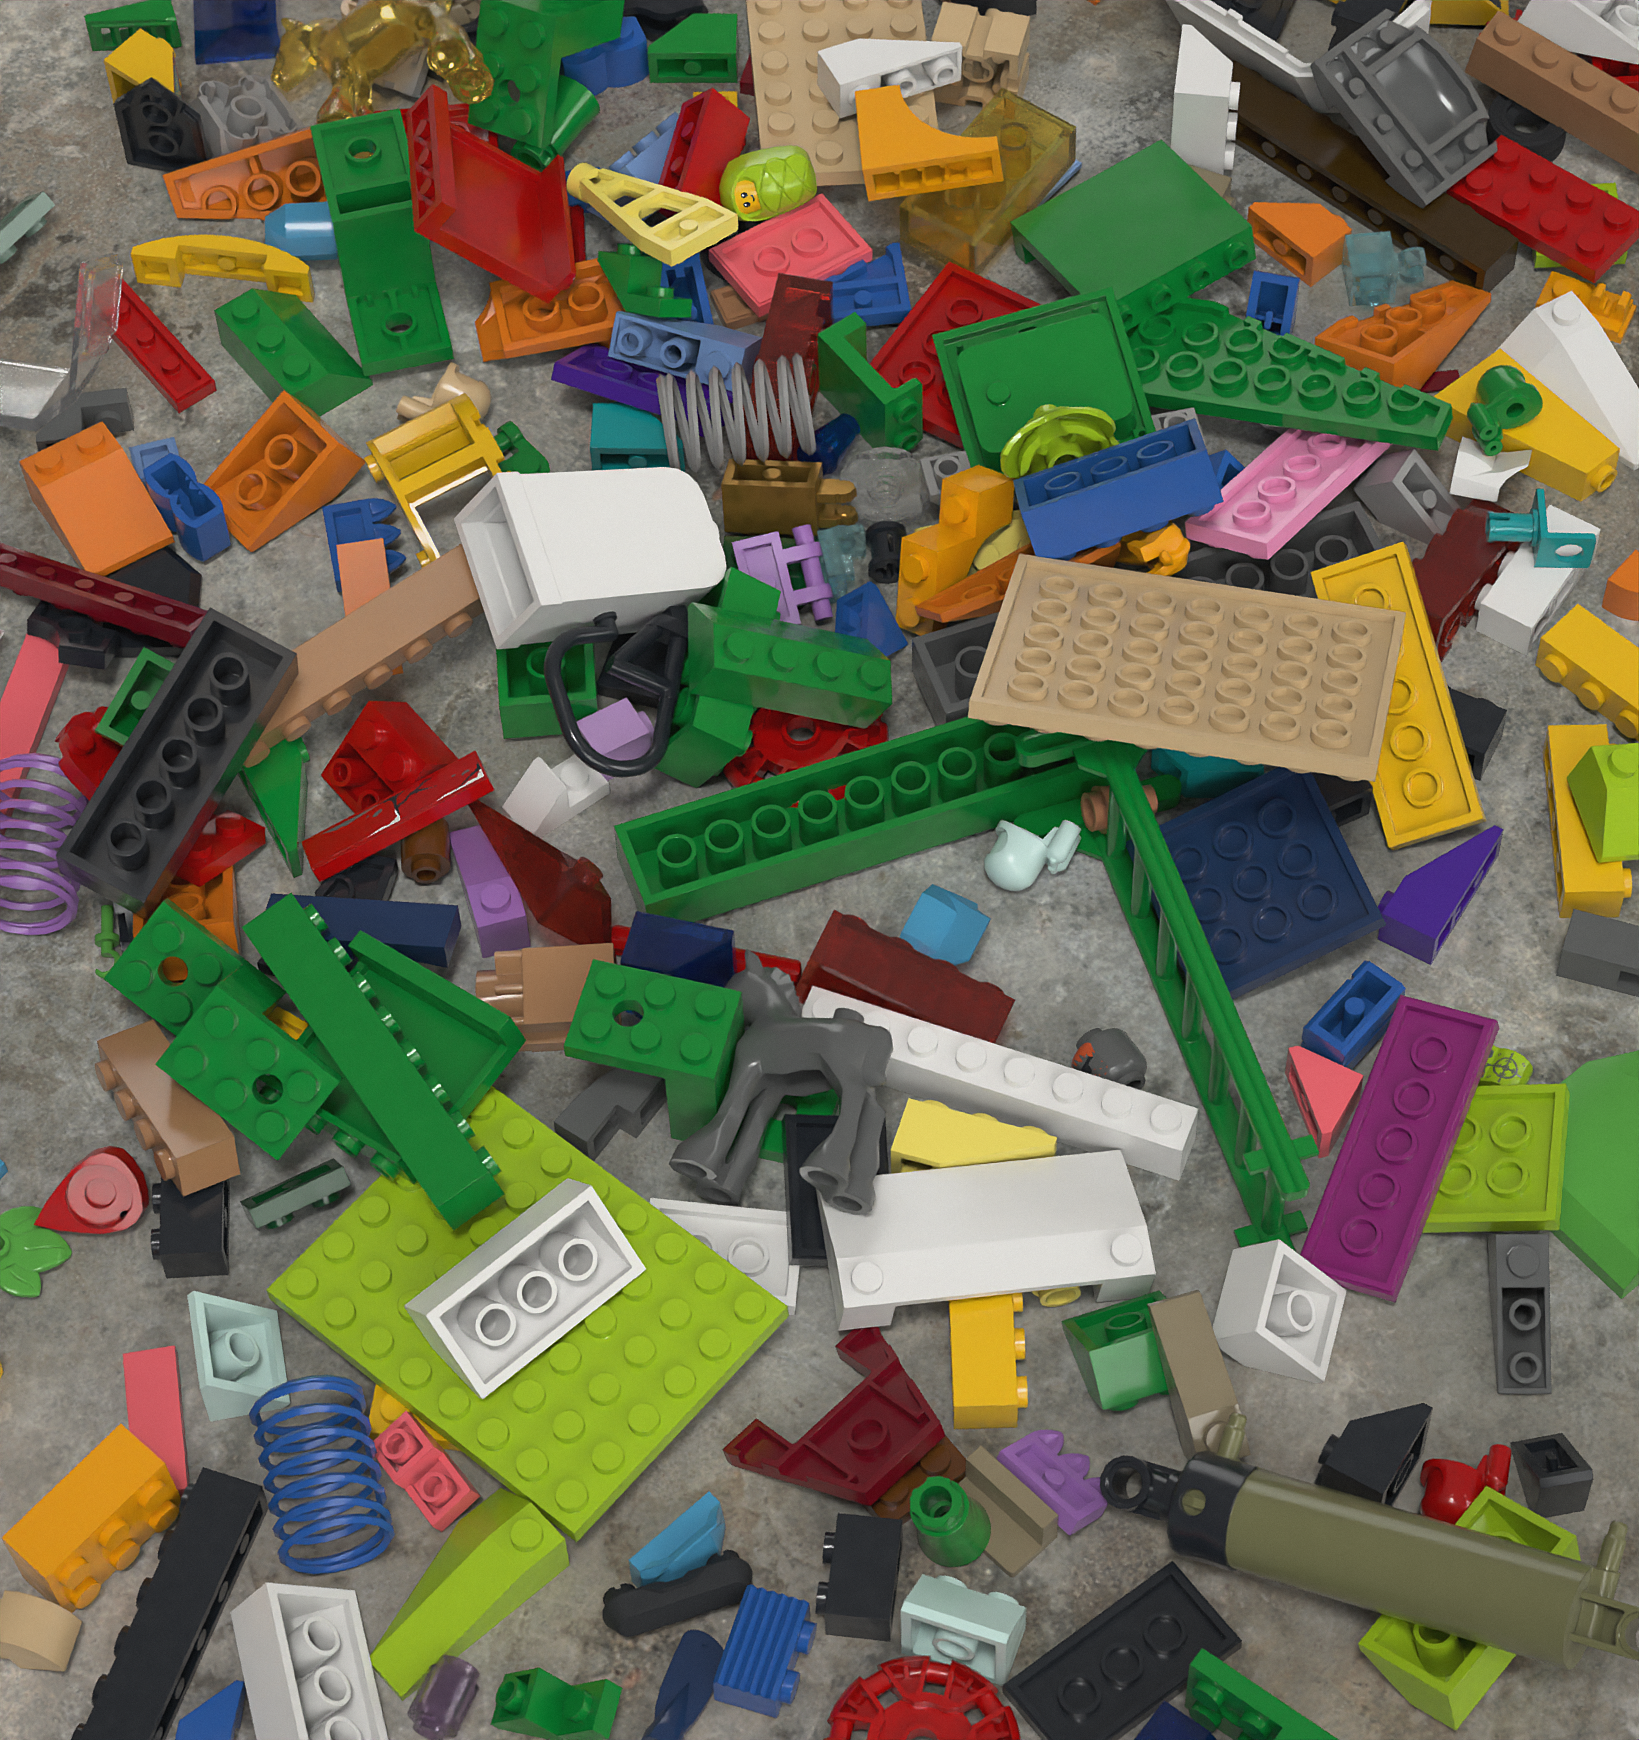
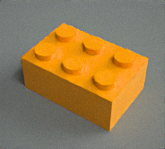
(94, 1521)

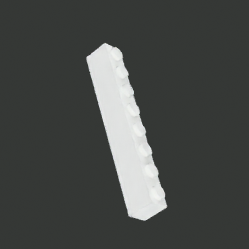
(1026, 1089)

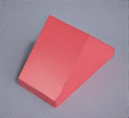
(1323, 1093)

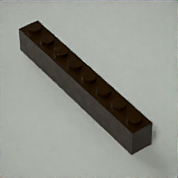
(1350, 178)

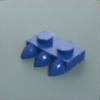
(360, 522)

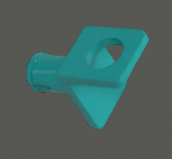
(1533, 529)

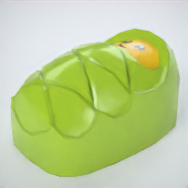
(767, 182)

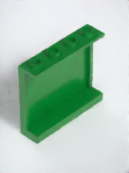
(1140, 228)
(452, 1031)

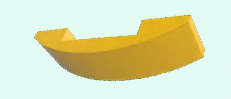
(220, 256)

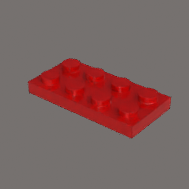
(1550, 209)

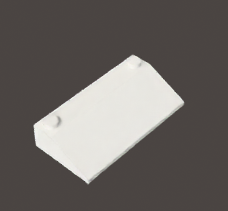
(988, 1235)

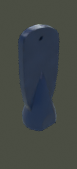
(685, 1686)

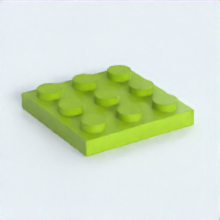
(1506, 1162)

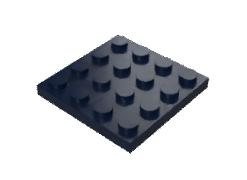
(1269, 878)

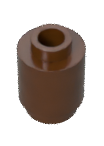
(427, 852)

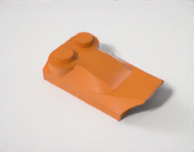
(524, 325)

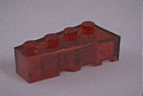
(796, 315)
(1458, 569)
(896, 977)

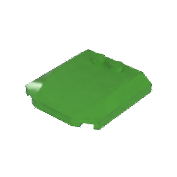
(1603, 1170)

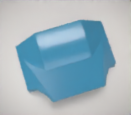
(302, 231)
(945, 926)
(681, 1545)

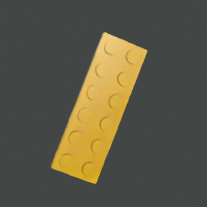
(1423, 766)

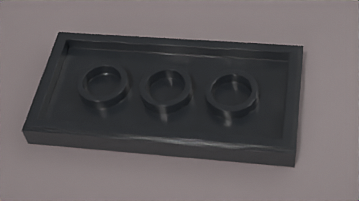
(1121, 1662)

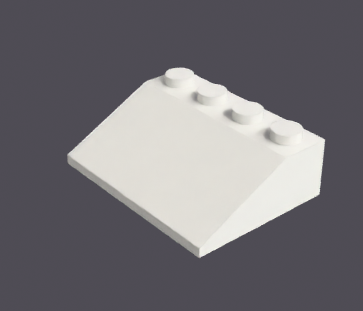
(1588, 26)

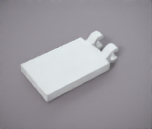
(745, 1238)

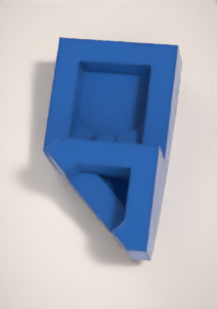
(216, 1717)

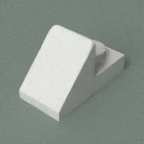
(555, 795)

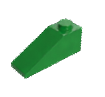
(280, 796)

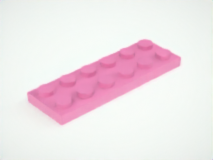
(1282, 491)

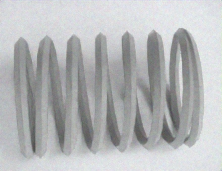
(799, 403)

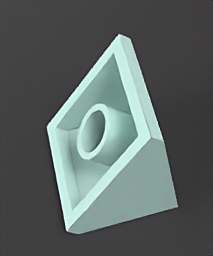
(236, 1355)

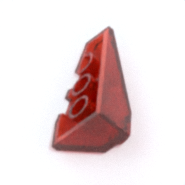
(556, 886)

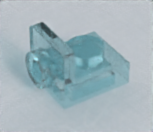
(839, 548)

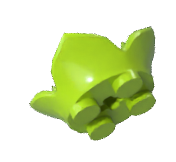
(1056, 434)

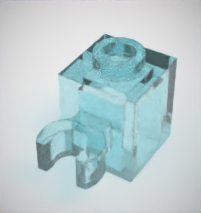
(1373, 268)

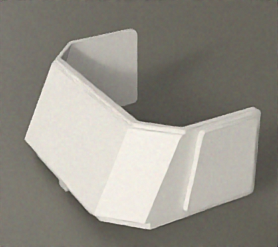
(1264, 55)

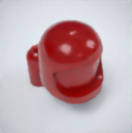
(1455, 1486)

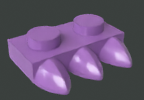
(1056, 1478)

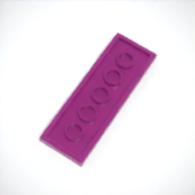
(1398, 1146)

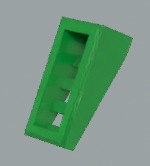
(152, 16)

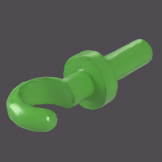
(107, 938)

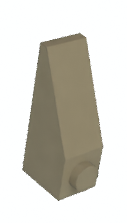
(1194, 1372)

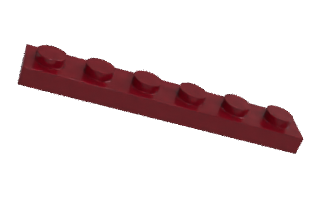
(98, 596)

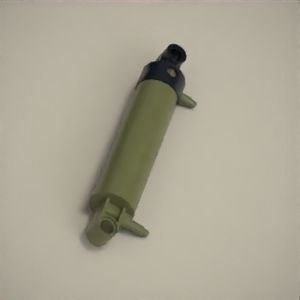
(1382, 1555)

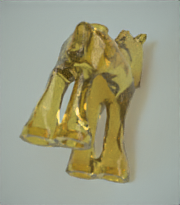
(373, 44)

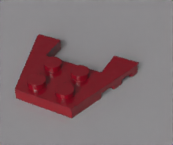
(861, 1441)

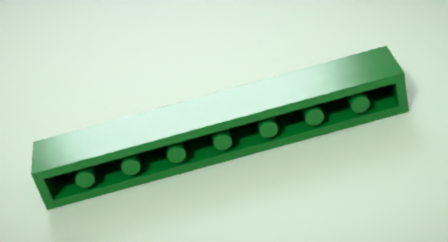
(373, 1061)

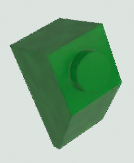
(697, 51)
(134, 696)

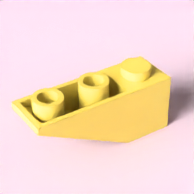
(945, 1138)

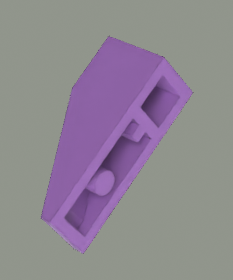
(489, 893)

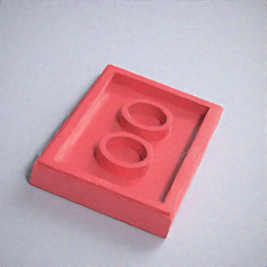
(802, 242)

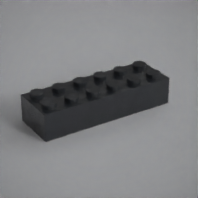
(178, 763)

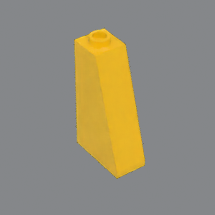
(1564, 446)

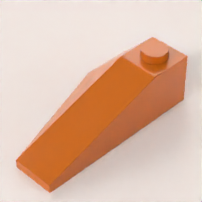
(249, 180)
(1407, 339)
(985, 590)

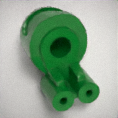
(1502, 404)

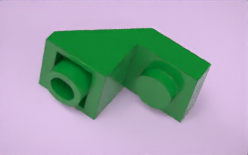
(637, 283)
(551, 1709)

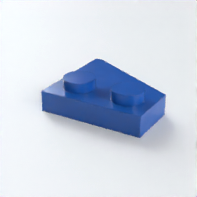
(873, 290)

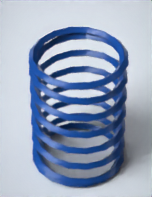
(329, 1481)

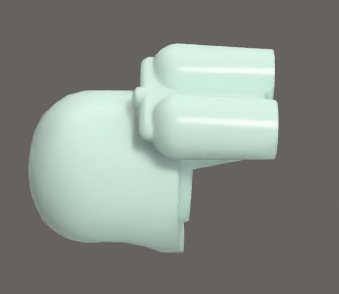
(1021, 854)

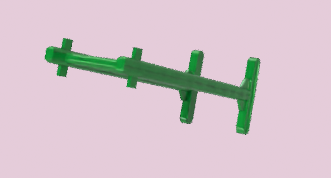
(1205, 988)

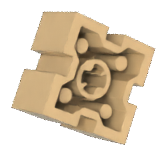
(991, 52)

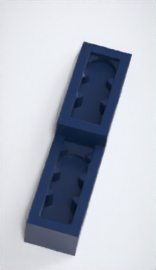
(414, 929)

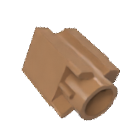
(541, 989)

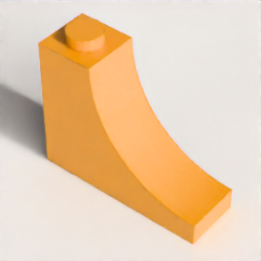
(913, 158)

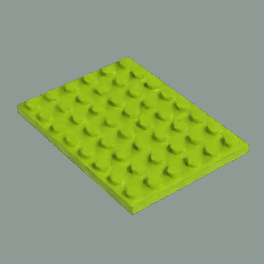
(594, 1402)

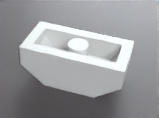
(1483, 475)

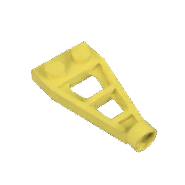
(691, 230)

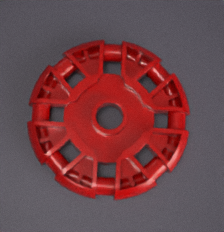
(780, 753)
(919, 1711)

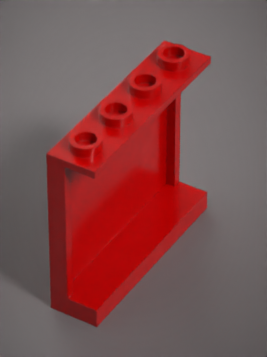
(488, 202)

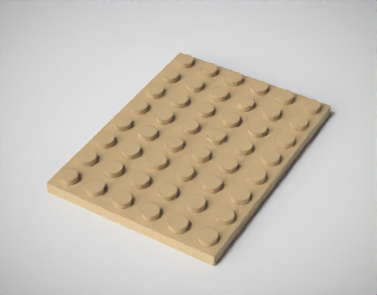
(1191, 667)

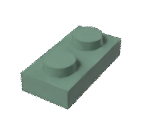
(23, 220)

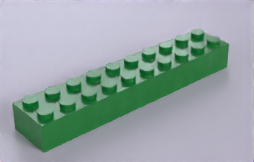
(895, 803)

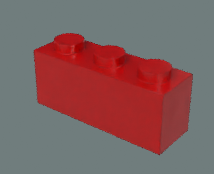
(703, 142)

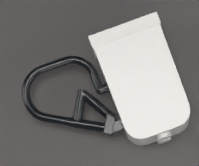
(591, 561)

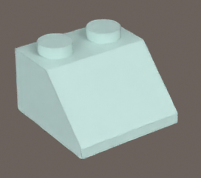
(962, 1626)

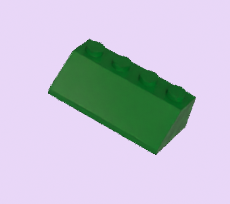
(786, 667)

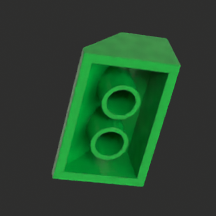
(288, 350)

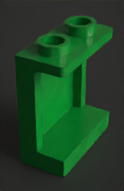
(854, 387)

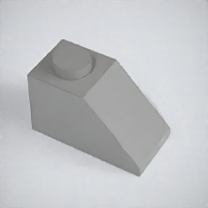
(1406, 495)

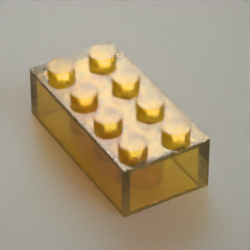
(974, 221)

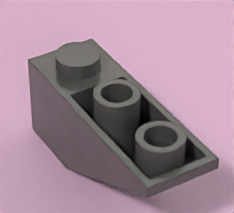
(1520, 1312)

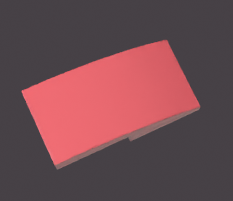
(424, 1471)

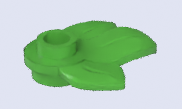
(27, 1251)

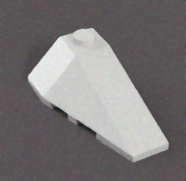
(1578, 363)

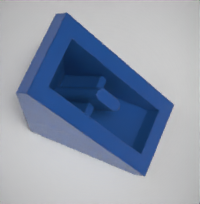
(1274, 301)

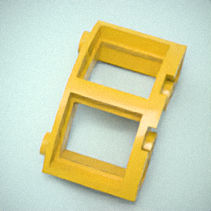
(425, 442)

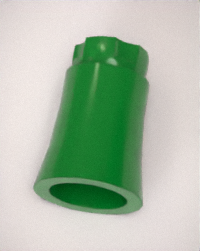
(573, 112)
(956, 1536)

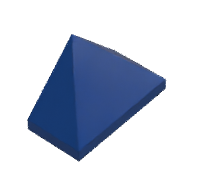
(867, 616)

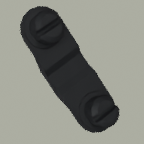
(659, 1604)

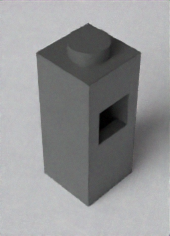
(1601, 953)

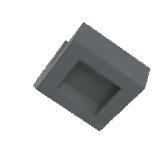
(92, 407)

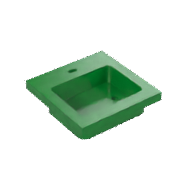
(1043, 355)

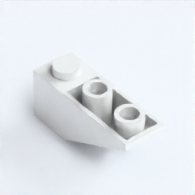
(883, 63)

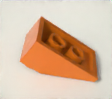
(281, 472)
(95, 501)
(211, 905)

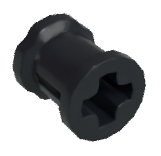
(885, 550)

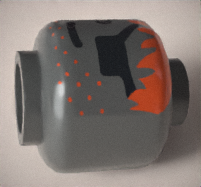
(1111, 1057)

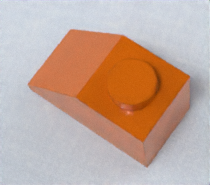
(1299, 237)

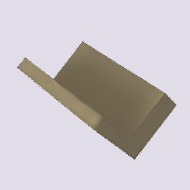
(1018, 1517)

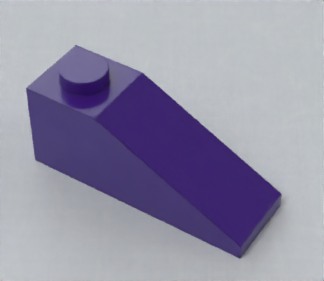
(1436, 895)

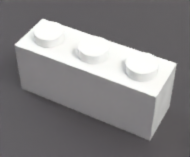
(1529, 596)

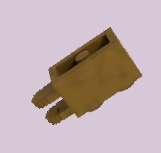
(782, 497)

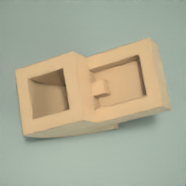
(36, 1632)

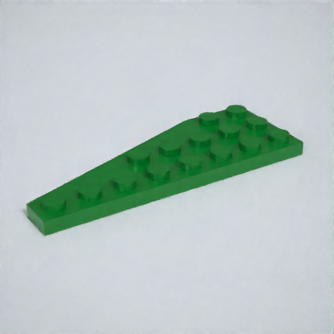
(1245, 373)

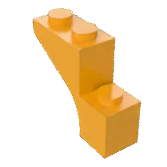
(939, 556)

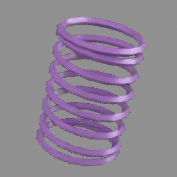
(22, 882)

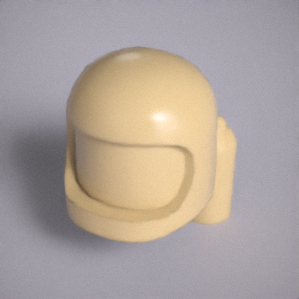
(449, 386)

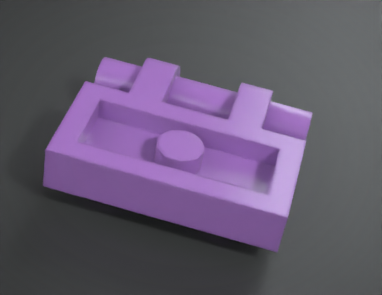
(768, 561)

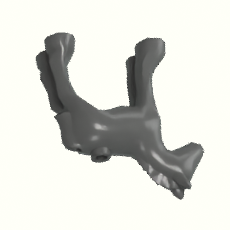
(794, 1058)

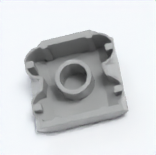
(243, 113)

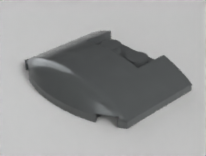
(1406, 106)

